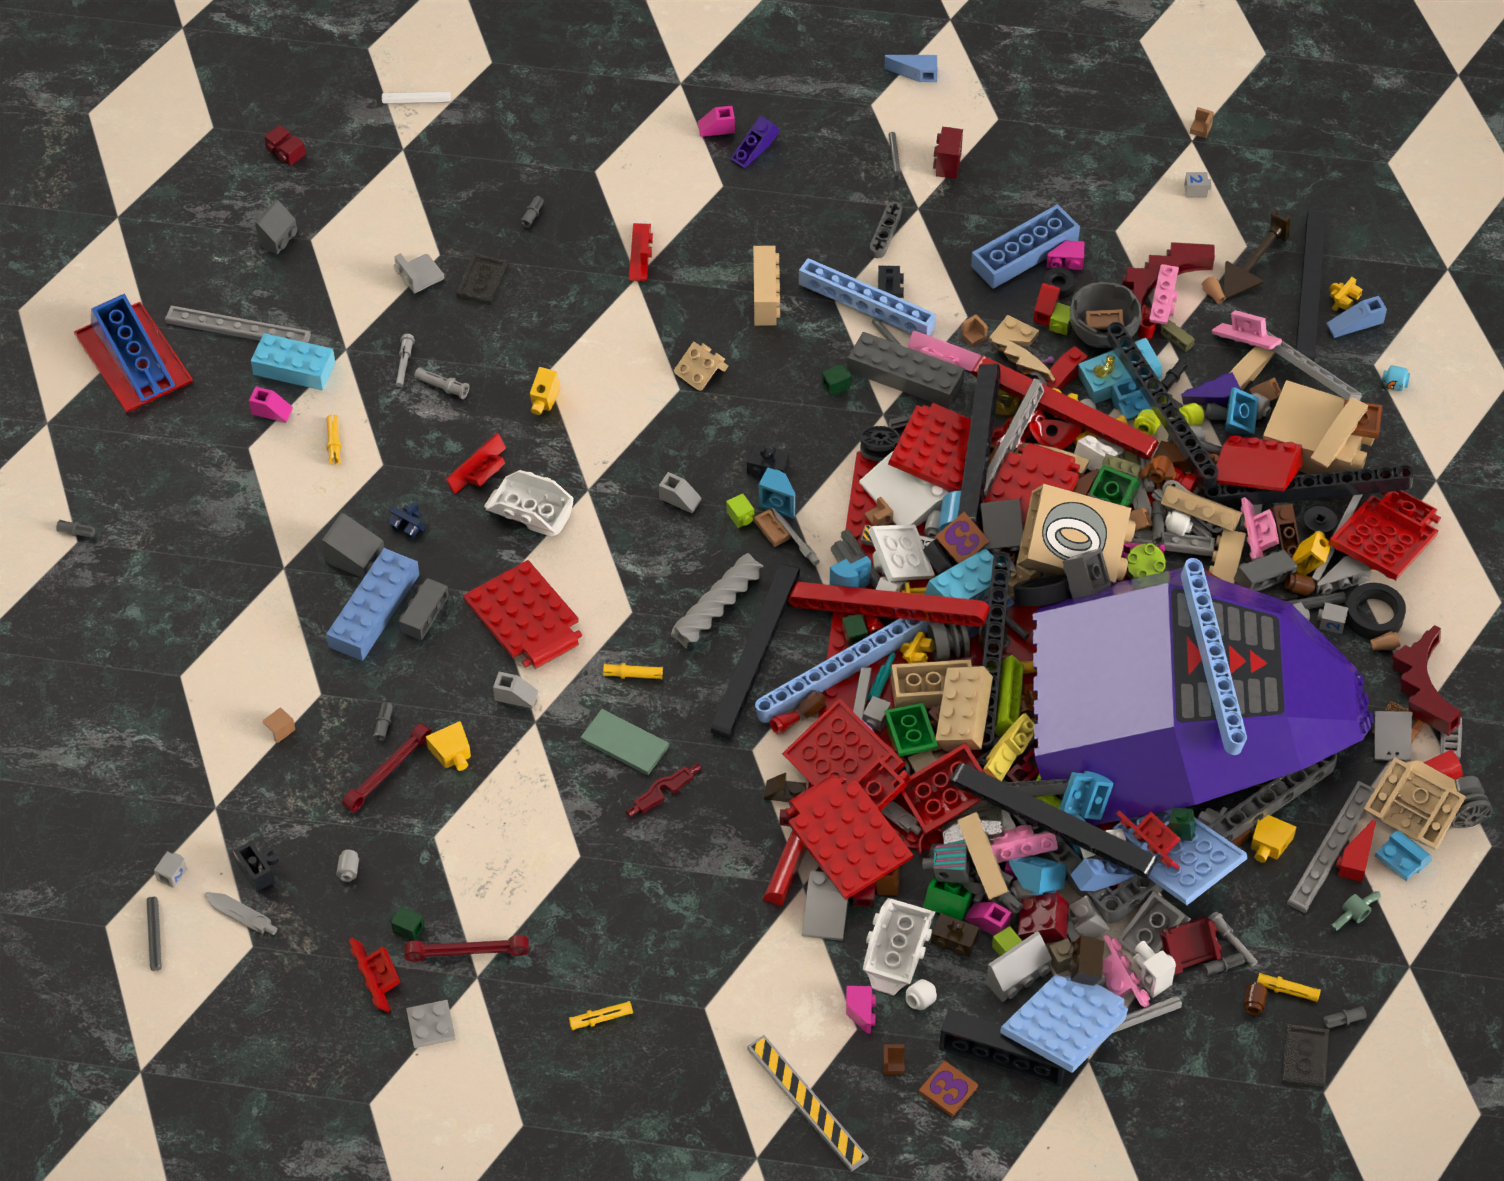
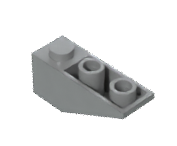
(1343, 575)

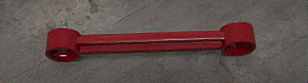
(355, 798)
(417, 950)

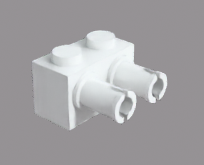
(1095, 451)
(1156, 969)

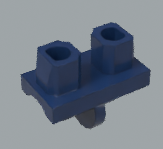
(413, 524)

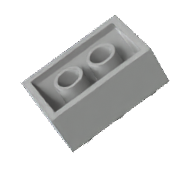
(1019, 967)

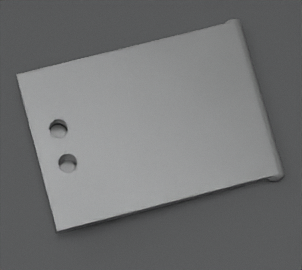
(1393, 735)

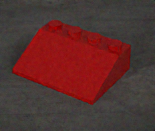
(1259, 463)
(933, 796)

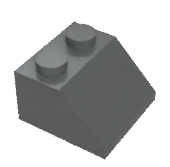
(275, 227)
(1086, 573)

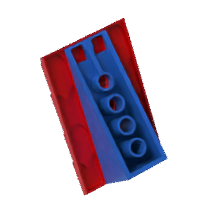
(131, 353)

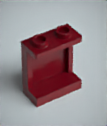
(1191, 942)

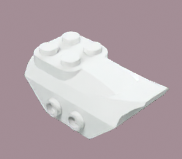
(532, 501)
(896, 945)

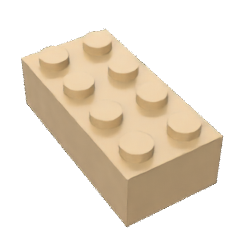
(766, 285)
(921, 682)
(964, 708)

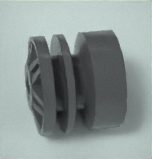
(953, 639)
(1475, 806)

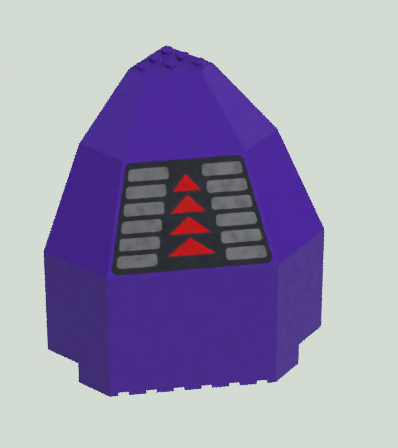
(1133, 701)

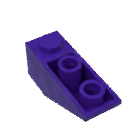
(755, 142)
(1212, 391)

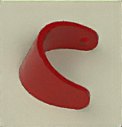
(937, 831)

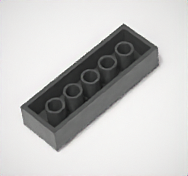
(905, 369)

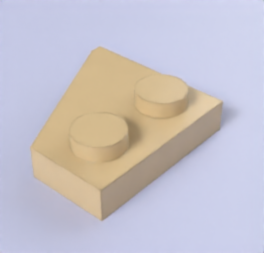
(1015, 331)

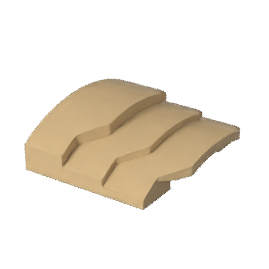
(1416, 801)

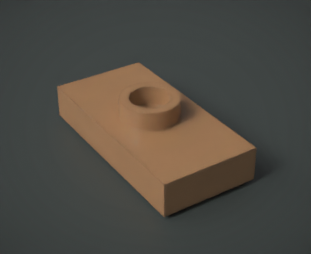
(1101, 319)
(772, 528)

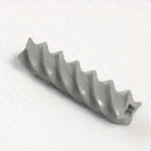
(712, 603)

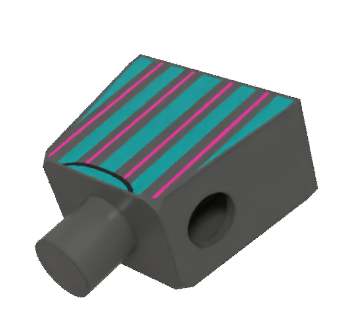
(950, 862)

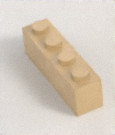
(1201, 508)
(1228, 555)

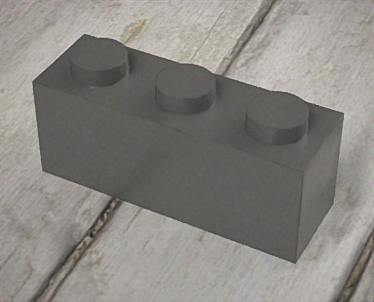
(1265, 571)
(423, 609)

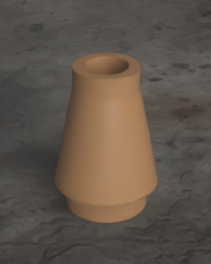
(1213, 289)
(1387, 641)

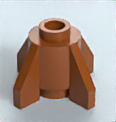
(1159, 470)

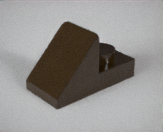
(782, 790)

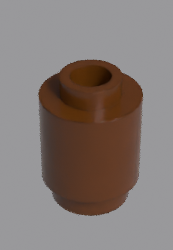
(1299, 584)
(812, 704)
(1255, 998)

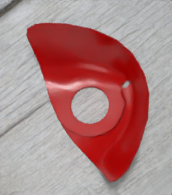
(1065, 436)

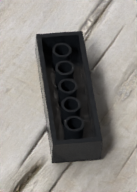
(982, 1042)

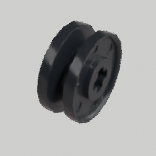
(878, 442)

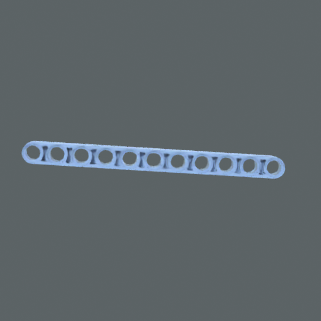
(858, 655)
(1213, 657)

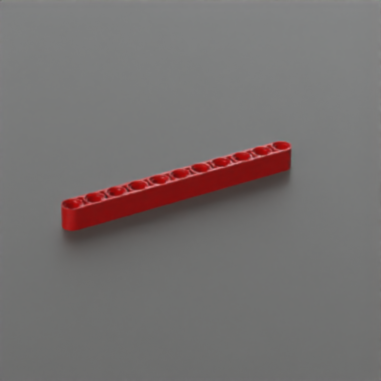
(1076, 412)
(889, 604)

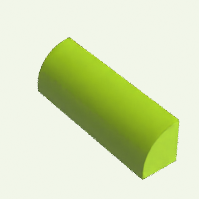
(1008, 694)

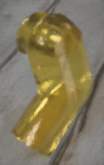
(1101, 371)

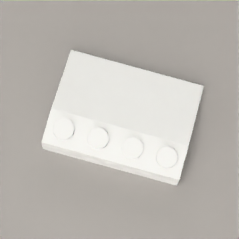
(904, 493)

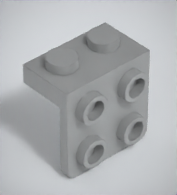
(418, 272)

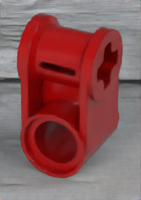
(1146, 328)

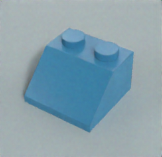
(1241, 413)
(777, 493)
(1039, 874)

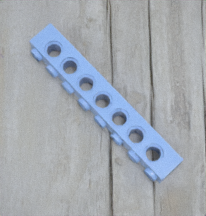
(866, 298)

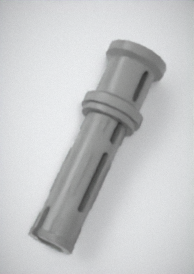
(449, 385)

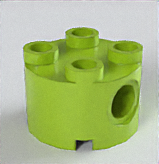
(1145, 561)

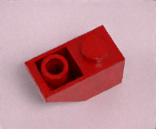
(1046, 304)

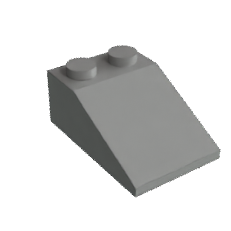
(824, 909)
(1152, 917)

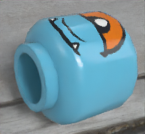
(1396, 378)

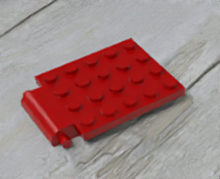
(934, 446)
(1028, 471)
(1388, 532)
(525, 615)
(847, 747)
(846, 834)

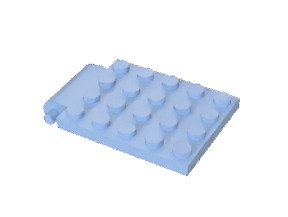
(1200, 860)
(1066, 1021)

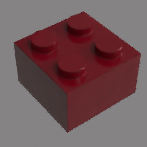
(948, 152)
(1046, 915)

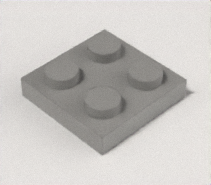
(430, 1024)

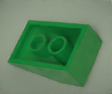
(1115, 486)
(910, 729)
(948, 898)

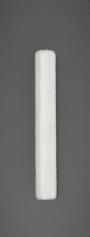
(416, 97)

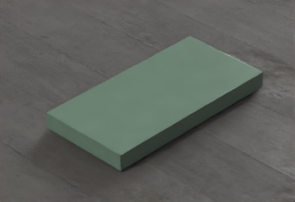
(624, 742)

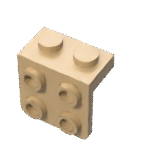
(699, 365)

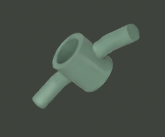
(1356, 909)

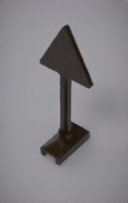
(1239, 279)

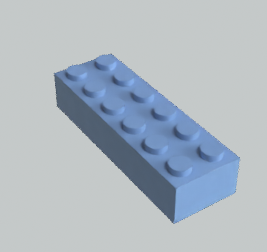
(1024, 246)
(373, 604)

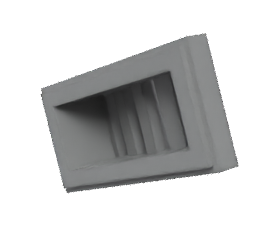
(1458, 737)

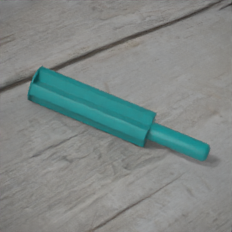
(881, 678)

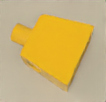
(544, 390)
(1311, 553)
(450, 746)
(1271, 838)

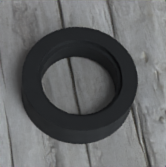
(1042, 591)
(1375, 591)

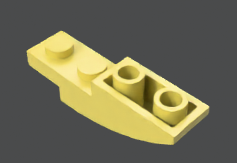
(1009, 747)

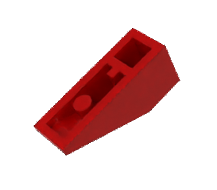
(1066, 368)
(1356, 854)

